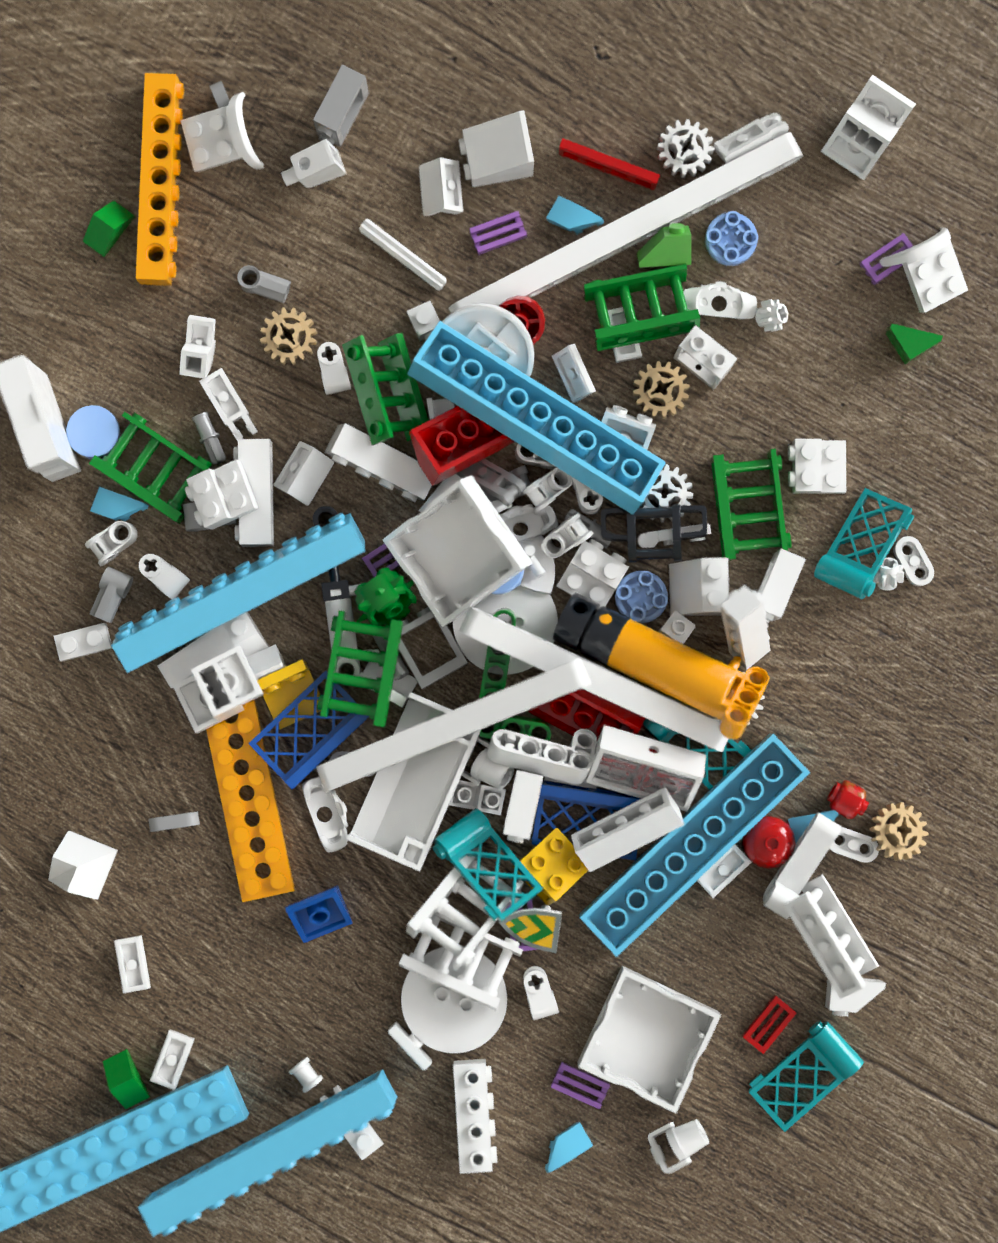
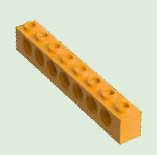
(156, 88)

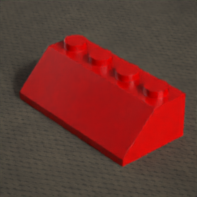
(454, 443)
(587, 711)

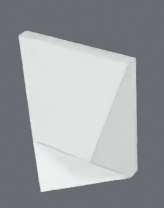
(81, 865)

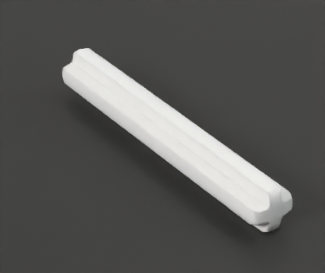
(402, 254)

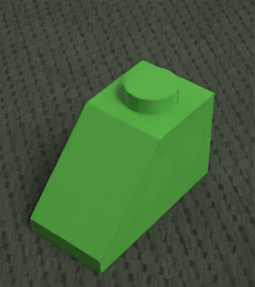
(667, 247)

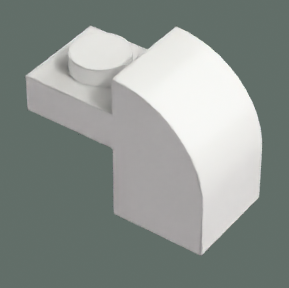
(199, 347)

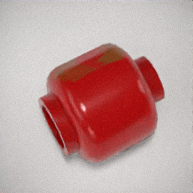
(848, 799)

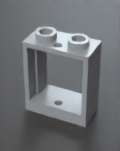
(341, 106)
(442, 671)

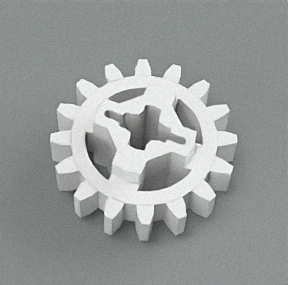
(694, 152)
(675, 493)

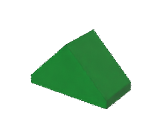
(107, 227)
(911, 342)
(124, 1079)

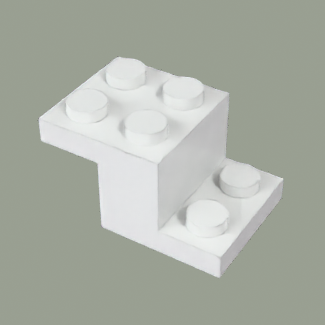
(868, 127)
(218, 689)

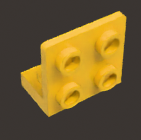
(284, 687)
(554, 866)

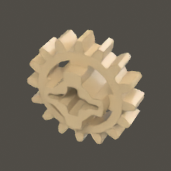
(297, 331)
(655, 379)
(893, 841)

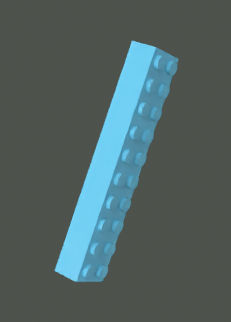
(536, 417)
(238, 592)
(689, 851)
(119, 1146)
(268, 1153)

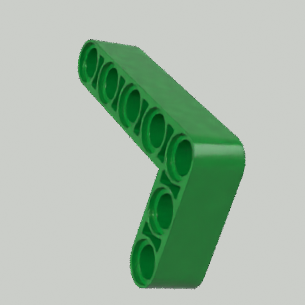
(495, 685)

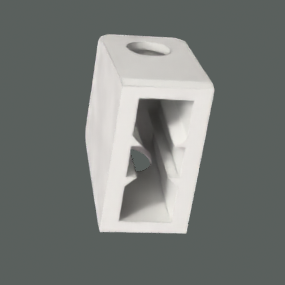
(314, 165)

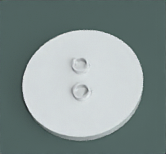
(496, 332)
(533, 612)
(446, 1018)

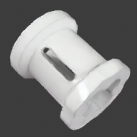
(305, 1074)

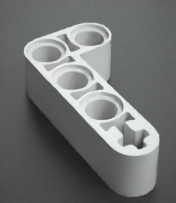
(511, 748)
(801, 865)

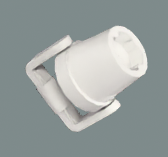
(488, 771)
(683, 1140)

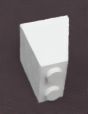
(497, 150)
(698, 586)

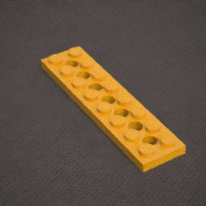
(236, 808)

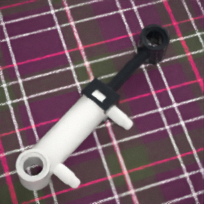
(338, 597)

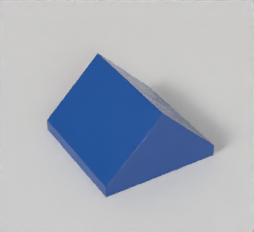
(319, 914)

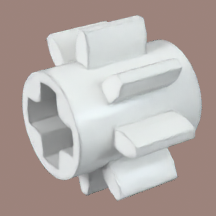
(771, 315)
(889, 574)

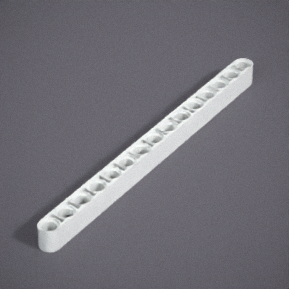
(640, 223)

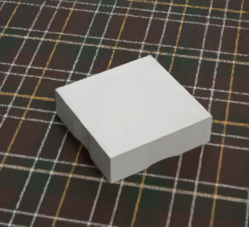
(37, 419)
(457, 550)
(648, 1039)

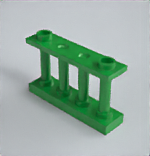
(644, 330)
(404, 387)
(129, 478)
(725, 495)
(385, 659)

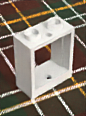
(704, 351)
(779, 582)
(522, 806)

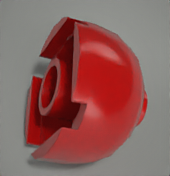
(528, 312)
(769, 843)

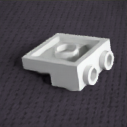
(636, 429)
(817, 466)
(221, 495)
(593, 573)

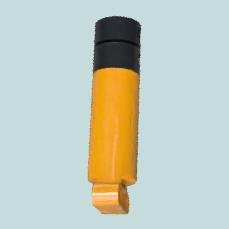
(663, 663)

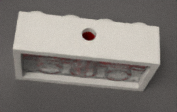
(645, 766)

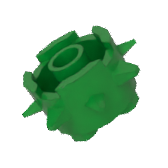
(384, 598)

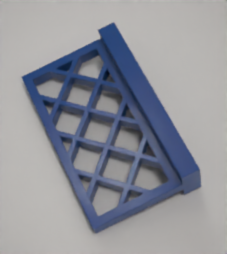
(319, 751)
(584, 796)

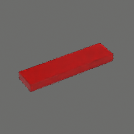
(608, 164)

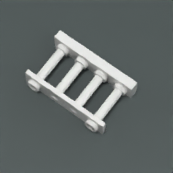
(438, 903)
(831, 936)
(463, 983)

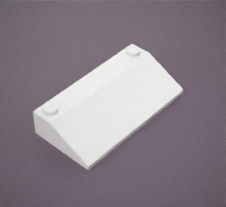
(413, 795)

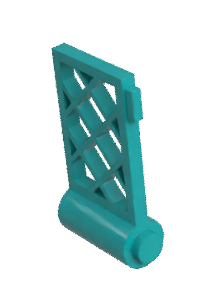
(852, 575)
(664, 734)
(462, 840)
(830, 1050)

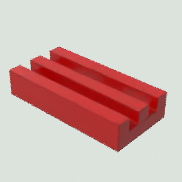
(759, 1019)

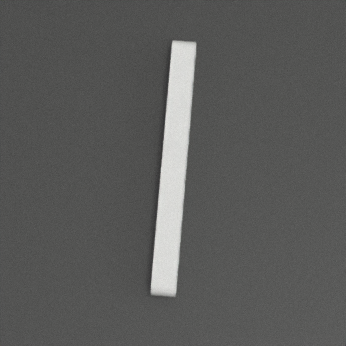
(603, 681)
(453, 725)

